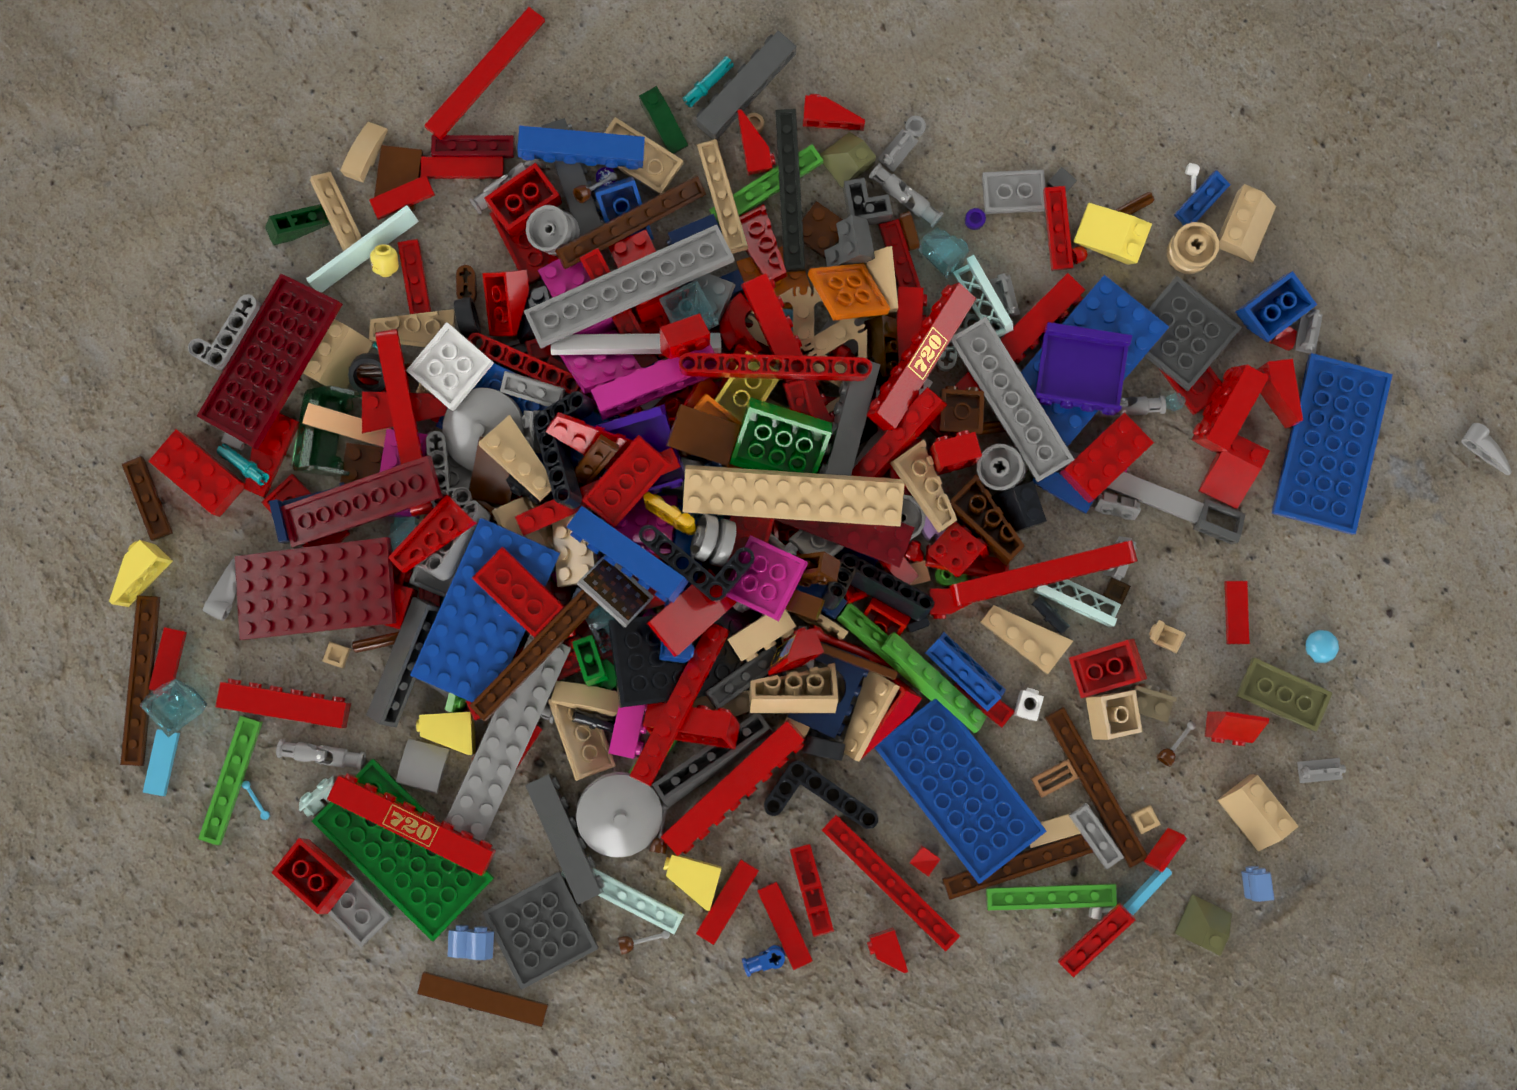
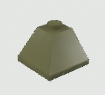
(848, 158)
(1205, 925)

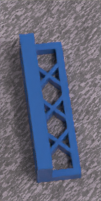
(965, 671)

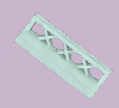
(988, 292)
(1077, 605)

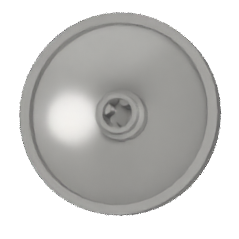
(475, 418)
(618, 815)

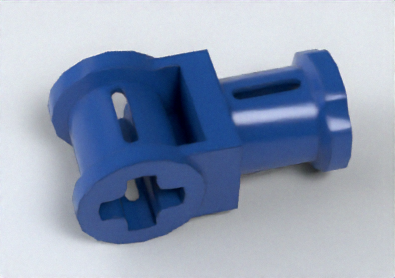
(764, 960)

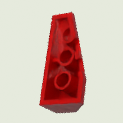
(900, 709)

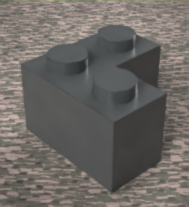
(874, 209)
(854, 244)

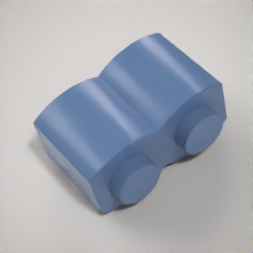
(1257, 884)
(470, 943)

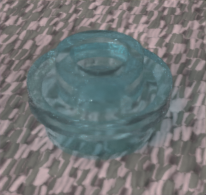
(1175, 401)

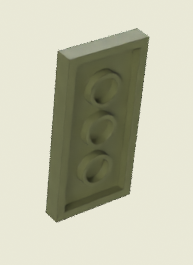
(1284, 694)

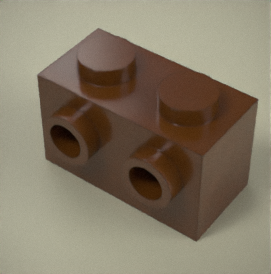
(820, 569)

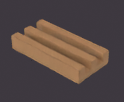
(1038, 786)

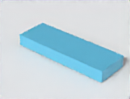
(161, 763)
(1147, 890)

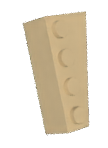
(796, 693)

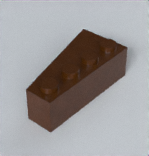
(985, 520)

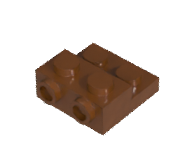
(963, 410)

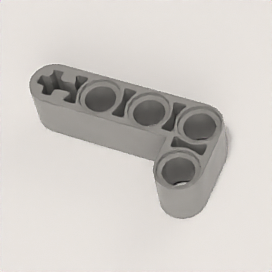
(228, 331)
(443, 470)
(447, 559)

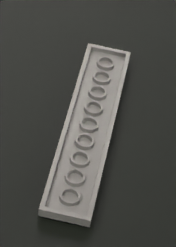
(629, 286)
(503, 748)

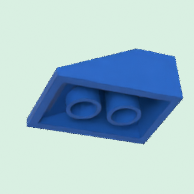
(619, 198)

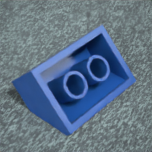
(1276, 307)

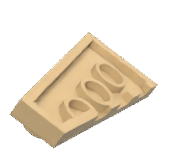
(920, 478)
(1029, 639)
(869, 711)

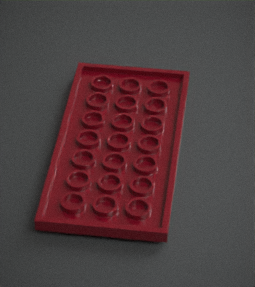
(269, 360)
(315, 589)

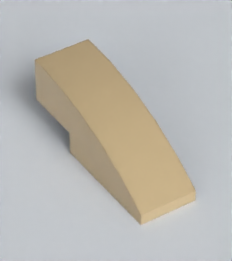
(364, 152)
(585, 698)

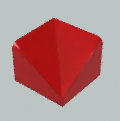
(1285, 339)
(924, 860)

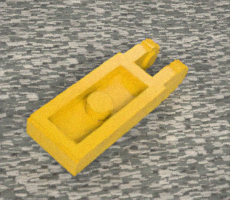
(670, 514)

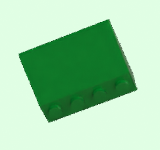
(780, 439)

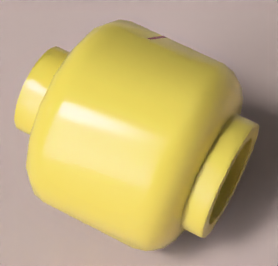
(384, 260)

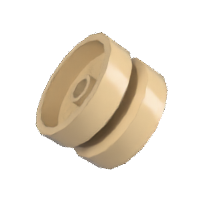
(1192, 248)

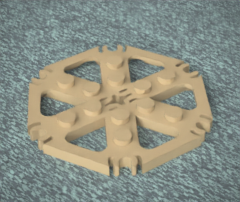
(822, 342)

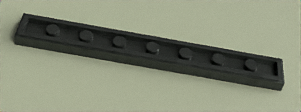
(790, 190)

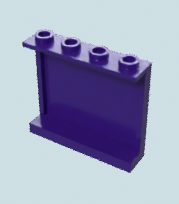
(1082, 368)
(655, 428)

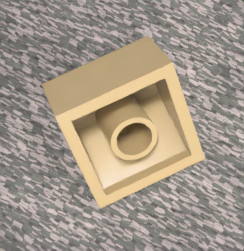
(1114, 715)

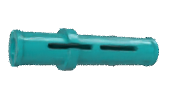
(701, 88)
(248, 468)

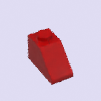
(887, 949)

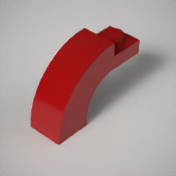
(733, 325)

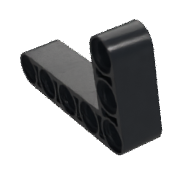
(556, 453)
(694, 567)
(878, 584)
(821, 792)

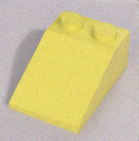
(1112, 233)
(737, 391)
(137, 572)

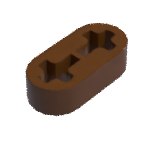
(909, 230)
(461, 285)

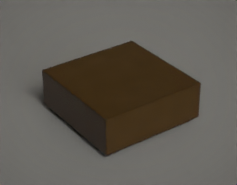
(1116, 590)

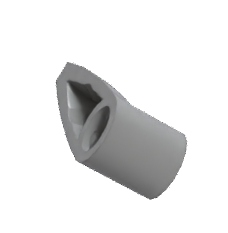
(1482, 444)
(221, 598)

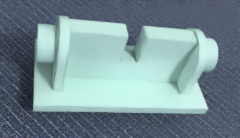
(312, 801)

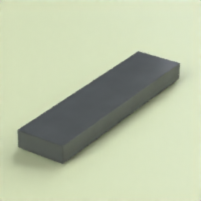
(740, 679)

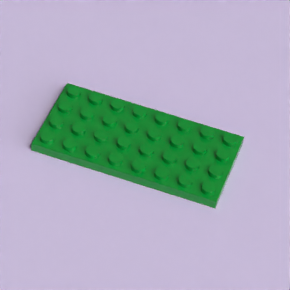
(414, 878)

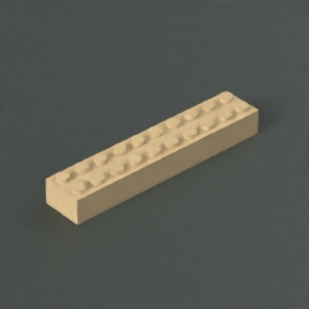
(793, 495)

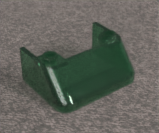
(315, 447)

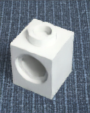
(1020, 709)

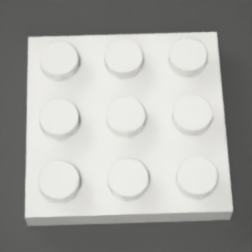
(450, 366)

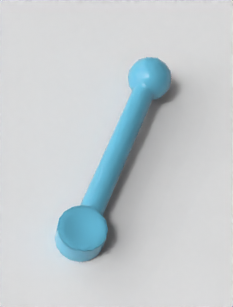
(264, 814)

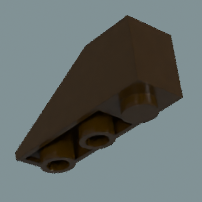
(883, 342)

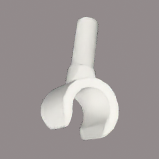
(1193, 170)
(1096, 912)

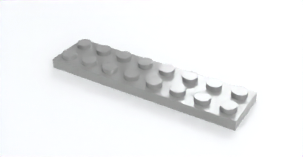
(1011, 399)

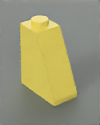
(449, 730)
(694, 878)

